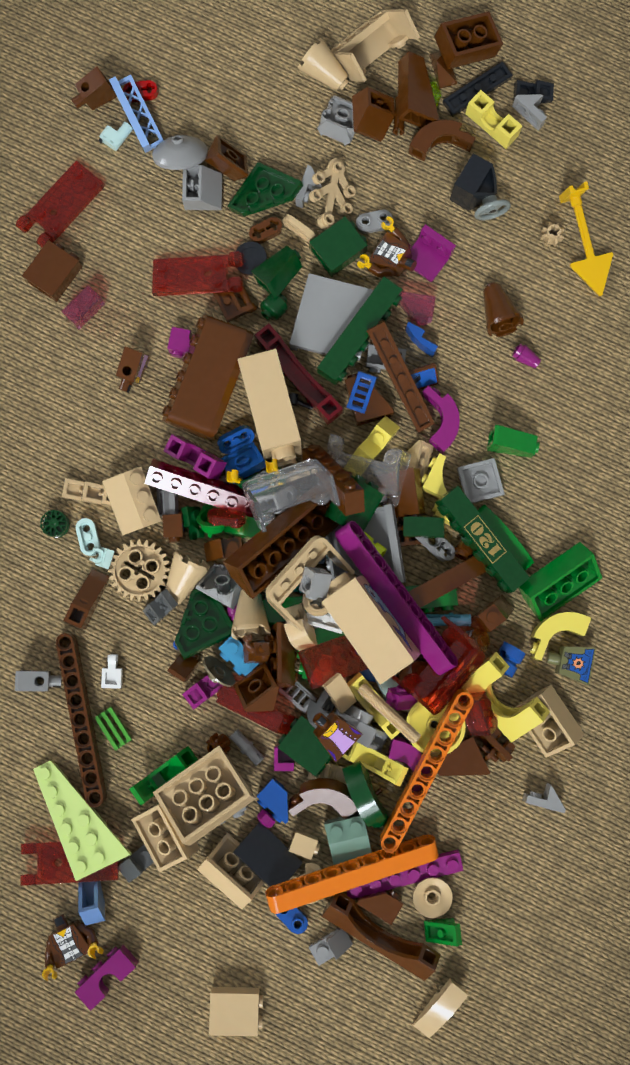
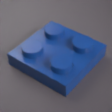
(245, 460)

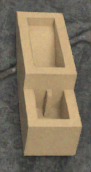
(440, 1008)

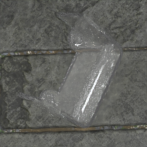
(289, 488)

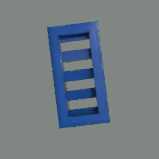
(352, 397)

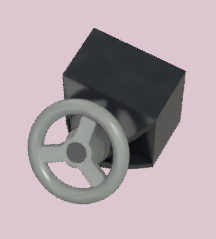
(477, 187)

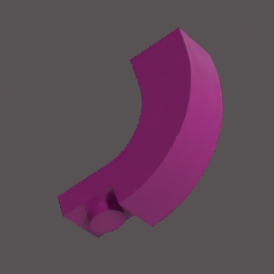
(449, 419)
(403, 750)

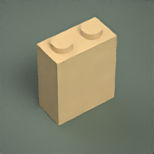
(235, 1011)

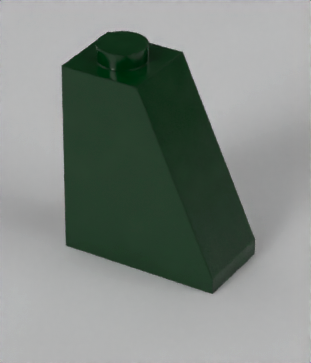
(278, 271)

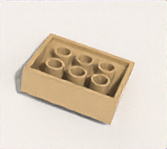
(203, 796)

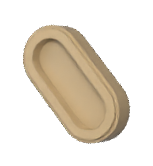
(298, 228)

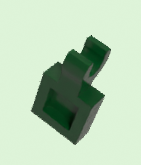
(189, 518)

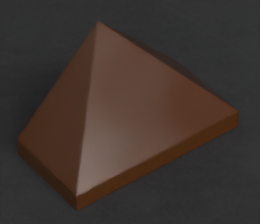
(444, 76)

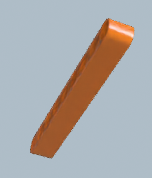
(425, 780)
(351, 874)

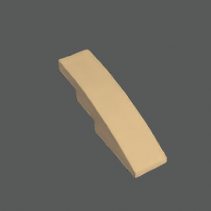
(85, 492)

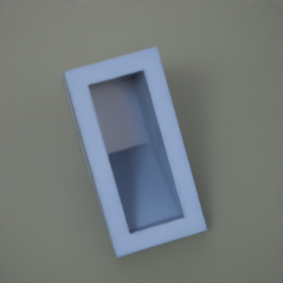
(91, 902)

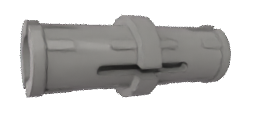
(247, 747)

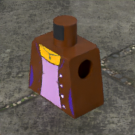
(133, 361)
(335, 734)

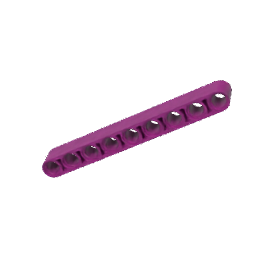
(396, 598)

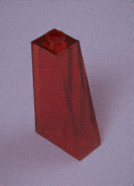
(276, 720)

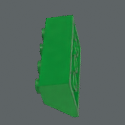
(561, 581)

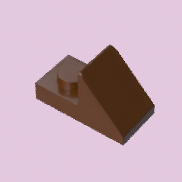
(221, 549)

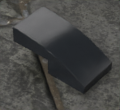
(539, 87)

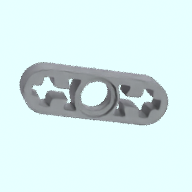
(443, 544)

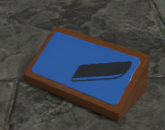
(425, 376)

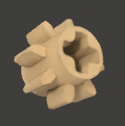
(549, 238)

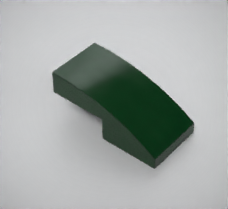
(423, 527)

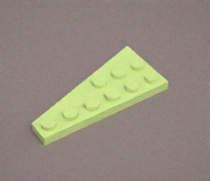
(81, 829)

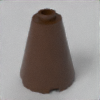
(500, 311)

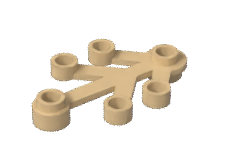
(333, 191)

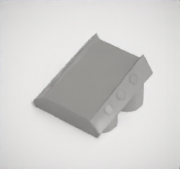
(337, 120)
(220, 586)

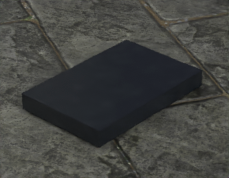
(267, 856)

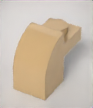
(299, 639)

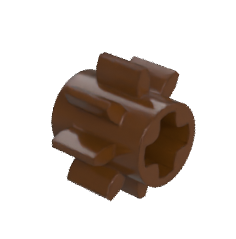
(221, 740)

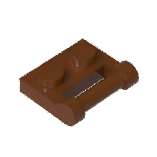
(230, 305)

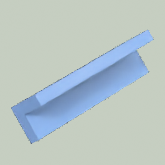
(130, 112)

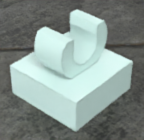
(104, 557)

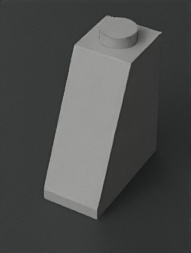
(372, 736)

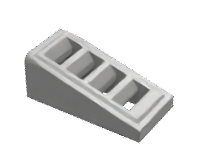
(297, 703)

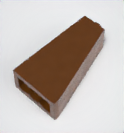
(415, 93)

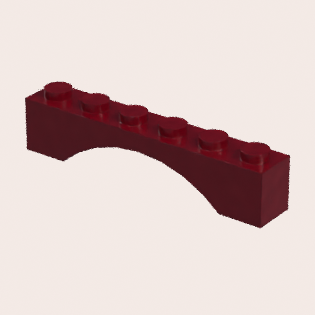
(307, 386)

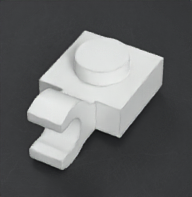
(112, 675)

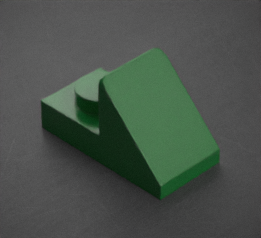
(443, 931)

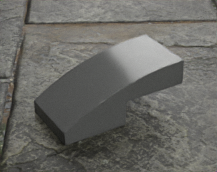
(160, 607)

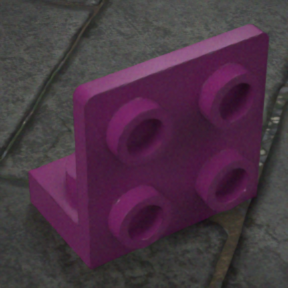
(431, 253)

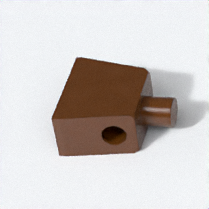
(93, 90)

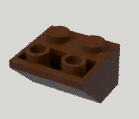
(372, 113)

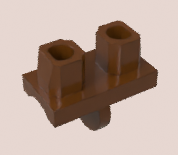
(494, 749)

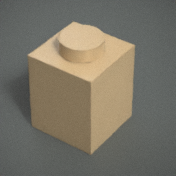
(304, 844)

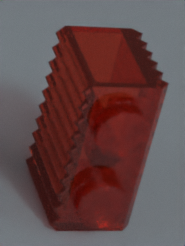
(481, 716)

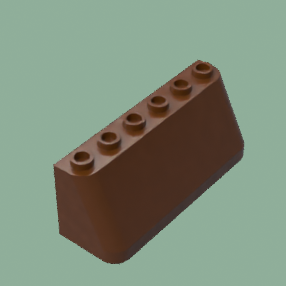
(207, 377)

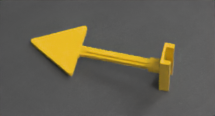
(594, 268)

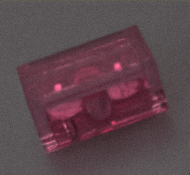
(83, 307)

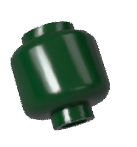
(274, 308)

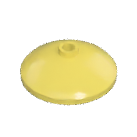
(421, 721)

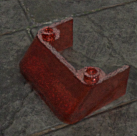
(436, 690)

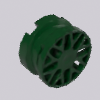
(55, 524)

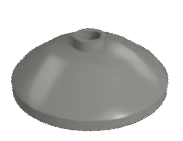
(179, 152)

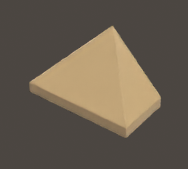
(420, 456)

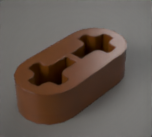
(265, 229)

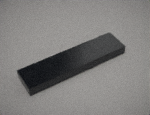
(486, 82)

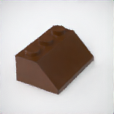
(282, 658)

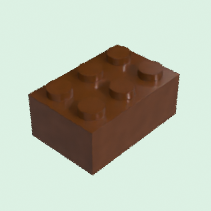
(468, 40)

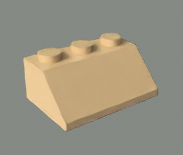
(131, 501)
(559, 728)
(162, 839)
(230, 873)

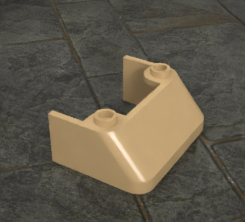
(372, 39)
(292, 574)

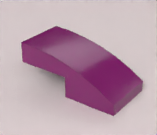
(201, 692)

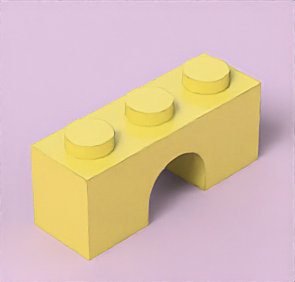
(482, 112)

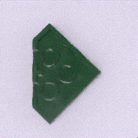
(264, 190)
(202, 624)

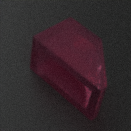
(418, 307)

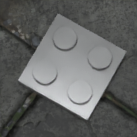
(481, 480)

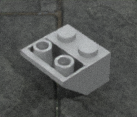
(202, 188)

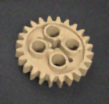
(131, 585)

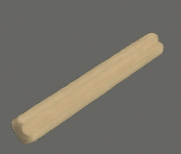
(389, 713)

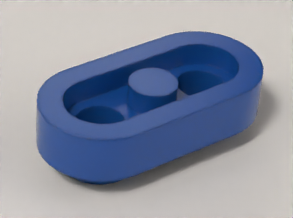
(235, 439)
(290, 917)

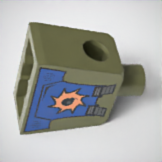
(573, 663)

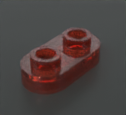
(226, 517)

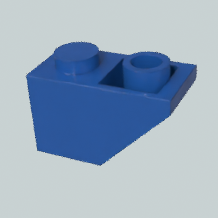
(275, 797)

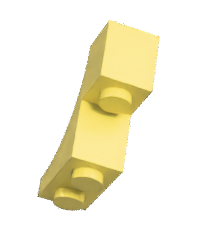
(378, 439)
(434, 484)

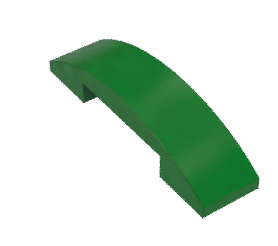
(507, 537)

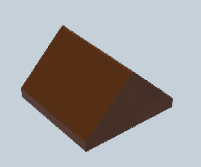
(227, 159)
(257, 690)

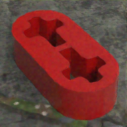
(143, 89)

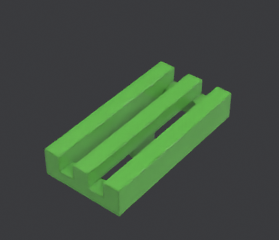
(121, 742)

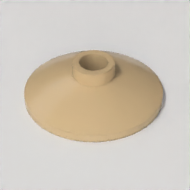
(434, 906)

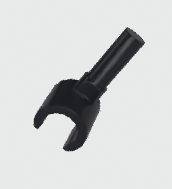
(294, 401)

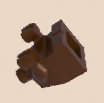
(258, 651)

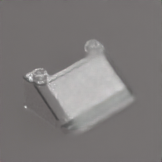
(386, 475)

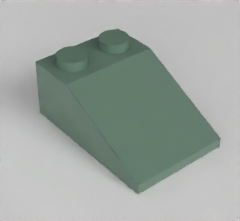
(347, 838)

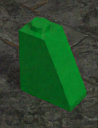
(512, 442)

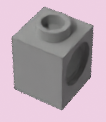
(315, 582)

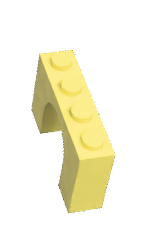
(511, 721)

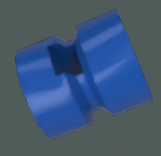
(511, 656)

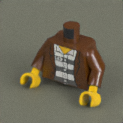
(391, 254)
(68, 944)

